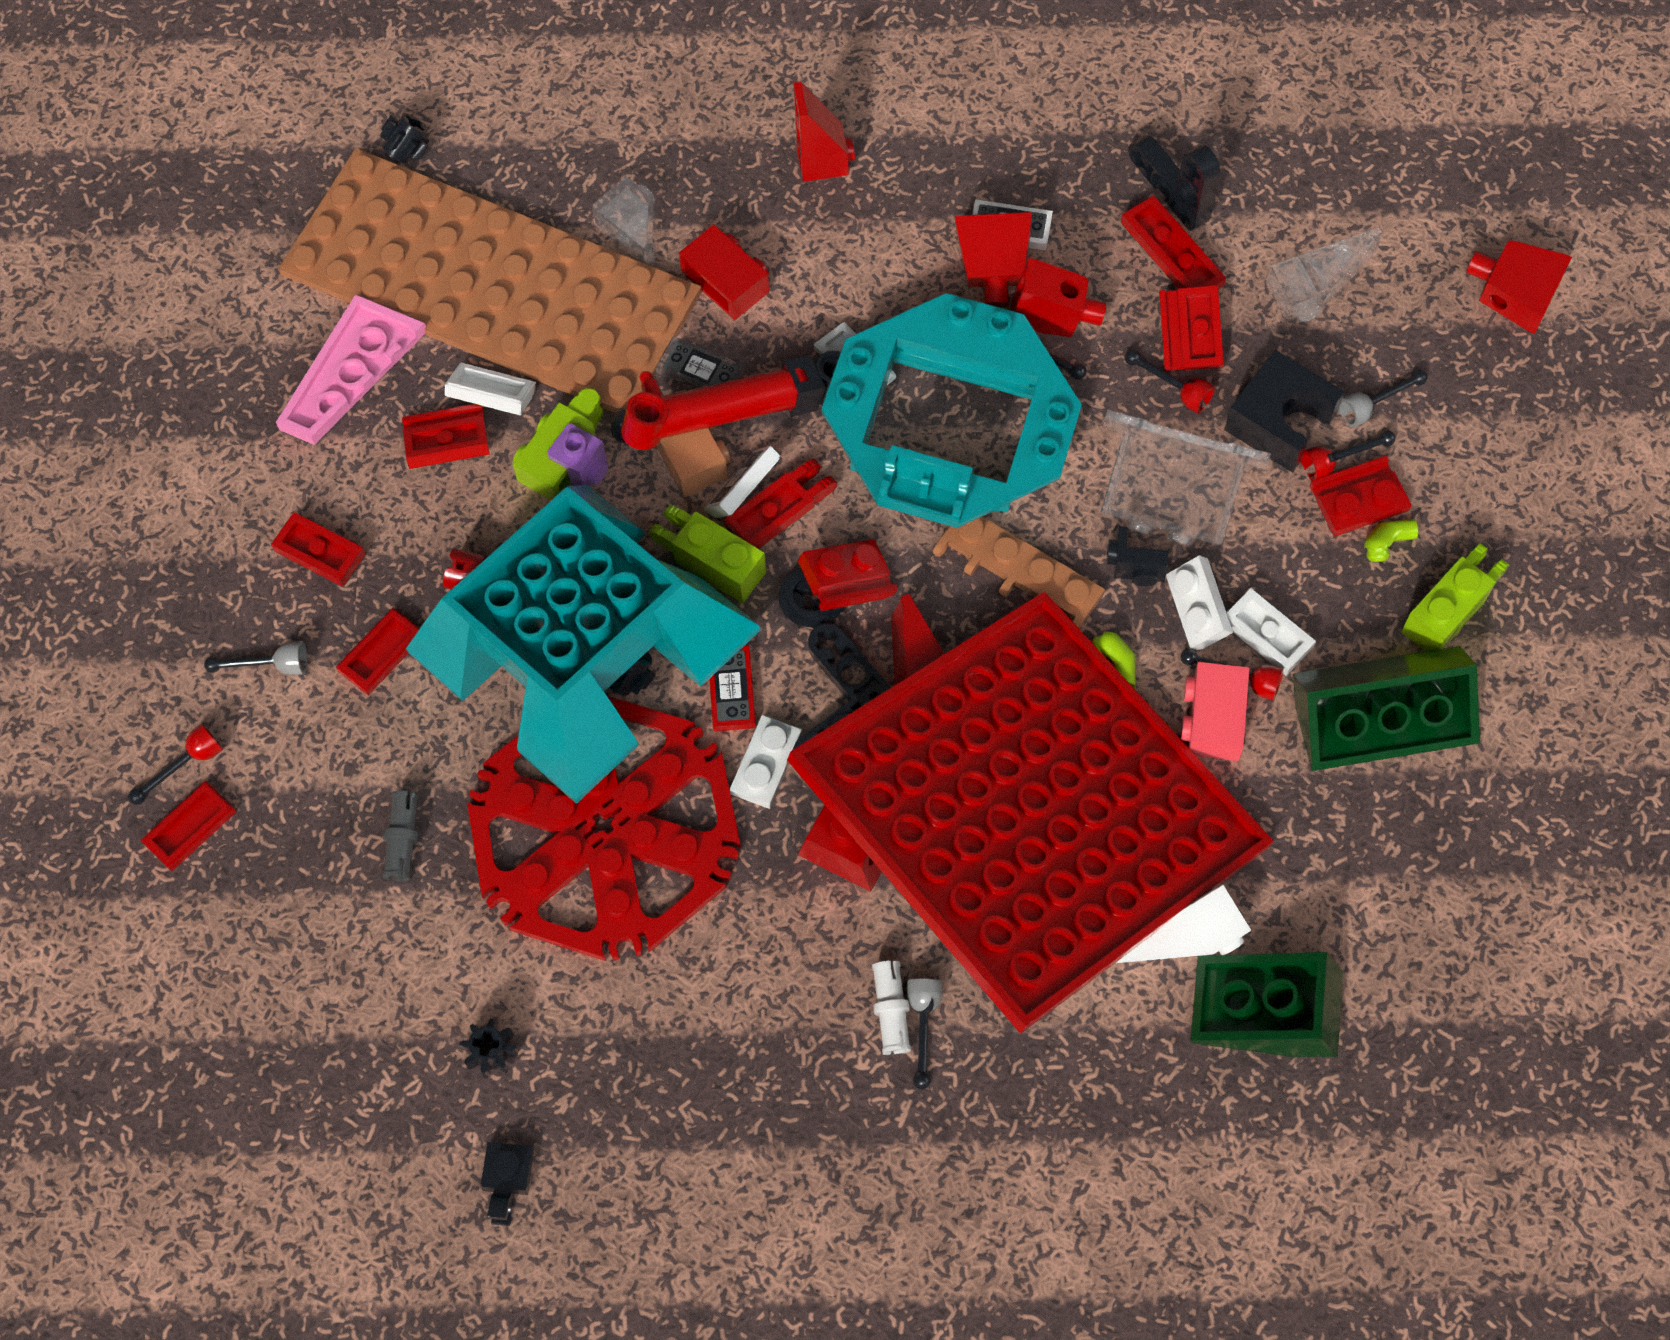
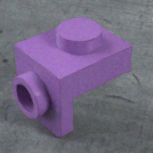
(581, 455)

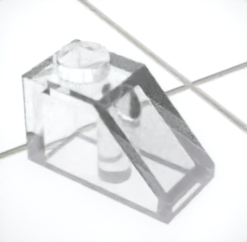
(629, 219)

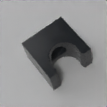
(1274, 392)

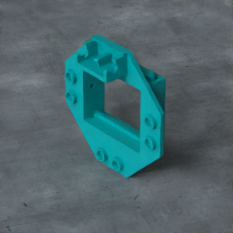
(968, 345)

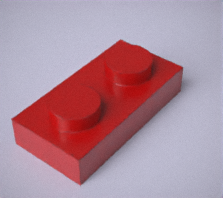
(318, 549)

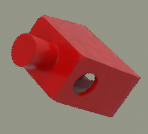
(994, 252)
(1520, 281)
(1055, 299)
(837, 851)

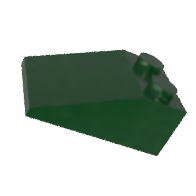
(1269, 1003)

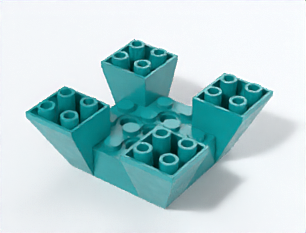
(567, 616)

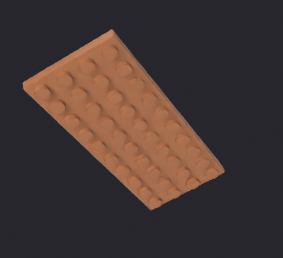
(491, 280)

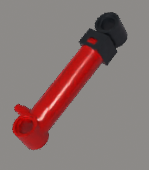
(796, 388)

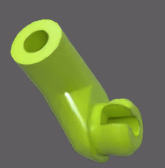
(1385, 534)
(1119, 653)

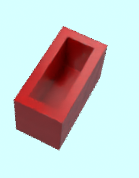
(725, 271)

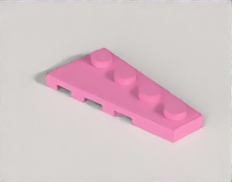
(351, 362)

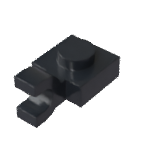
(505, 1173)

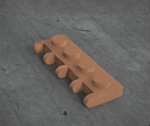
(1022, 567)

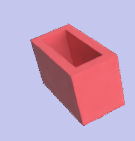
(1216, 711)

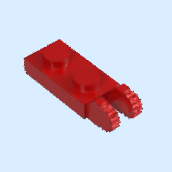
(779, 505)

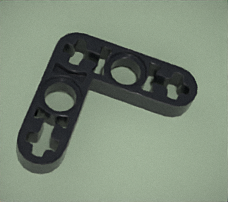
(1187, 190)
(856, 694)

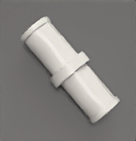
(891, 1007)

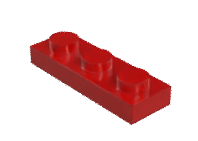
(1171, 246)

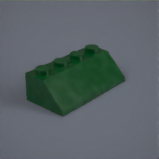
(1388, 707)

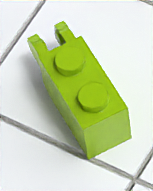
(531, 460)
(712, 553)
(1452, 601)

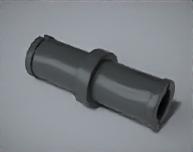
(400, 836)

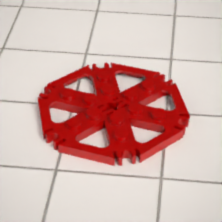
(607, 855)

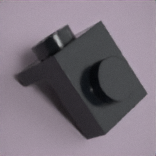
(1141, 566)

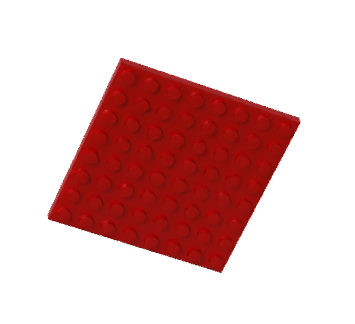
(1030, 807)

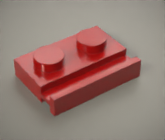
(1191, 328)
(445, 435)
(1360, 496)
(847, 574)

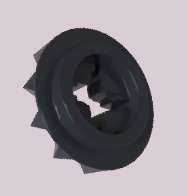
(794, 605)

